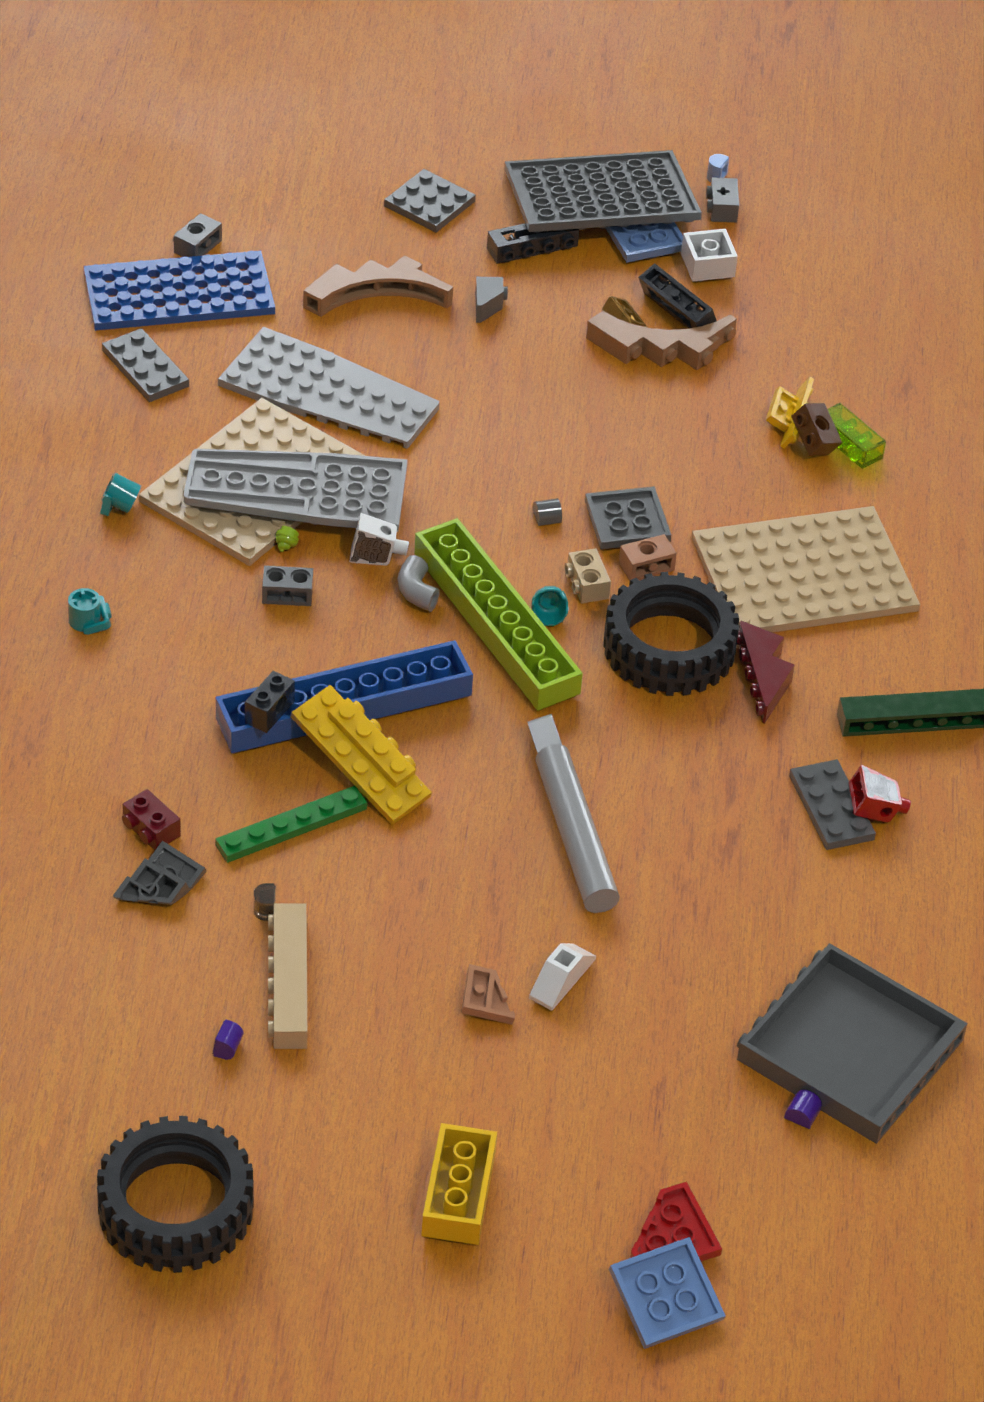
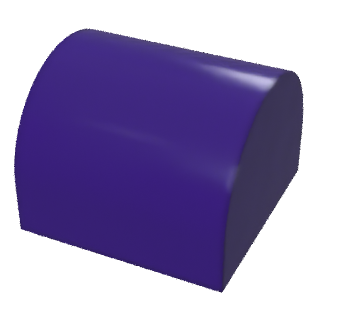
(227, 1040)
(804, 1108)

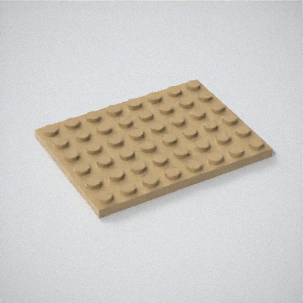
(240, 534)
(807, 569)

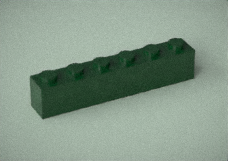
(911, 712)

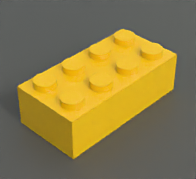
(459, 1184)

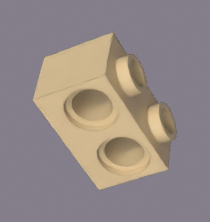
(588, 575)

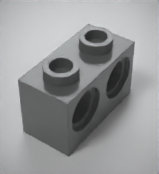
(287, 585)

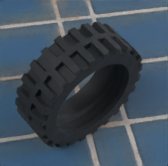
(671, 669)
(175, 1144)

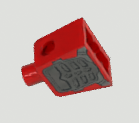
(876, 795)

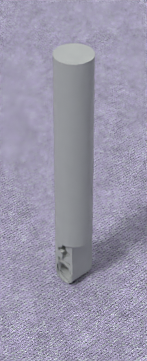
(573, 817)

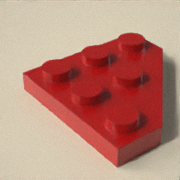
(674, 1218)

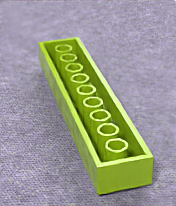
(498, 614)

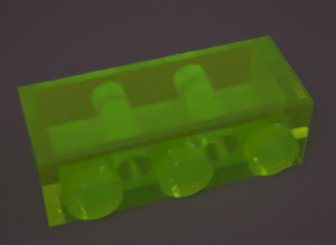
(858, 439)

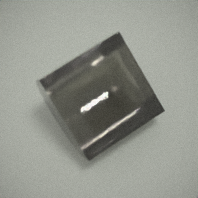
(264, 900)

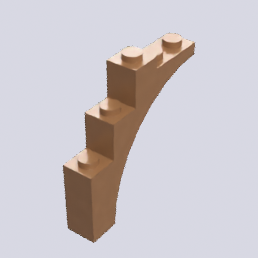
(372, 280)
(659, 345)

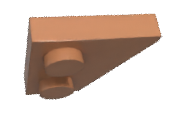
(485, 996)

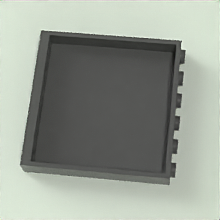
(852, 1041)

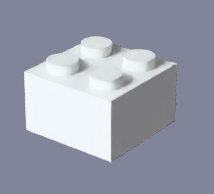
(709, 255)

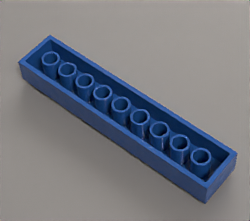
(379, 685)

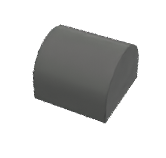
(547, 511)

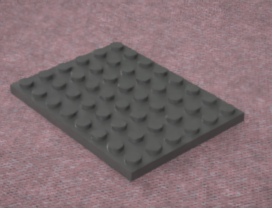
(602, 191)

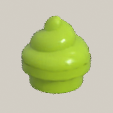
(286, 538)

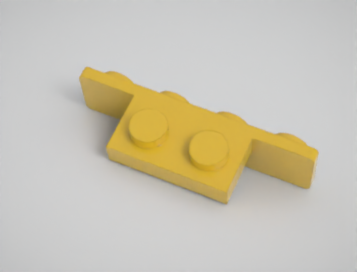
(783, 406)

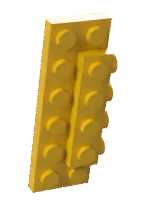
(362, 753)

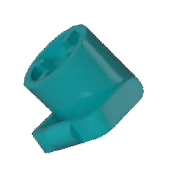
(120, 494)
(86, 609)

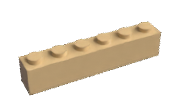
(290, 976)

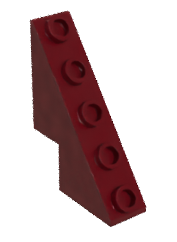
(764, 669)

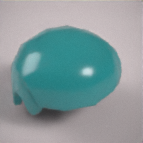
(550, 605)

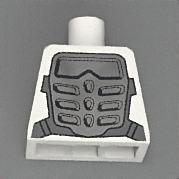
(375, 542)

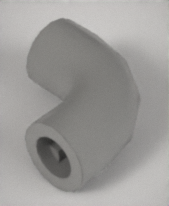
(412, 586)

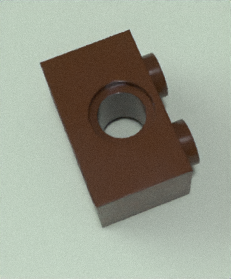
(816, 429)

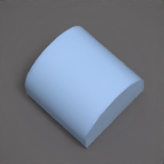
(717, 166)

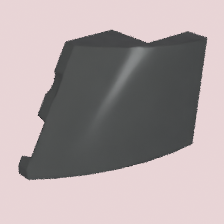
(162, 878)

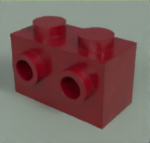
(151, 819)

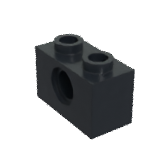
(269, 701)

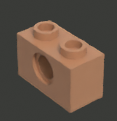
(647, 557)

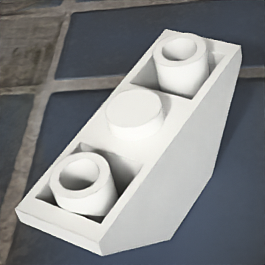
(560, 974)

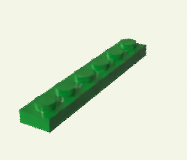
(291, 824)

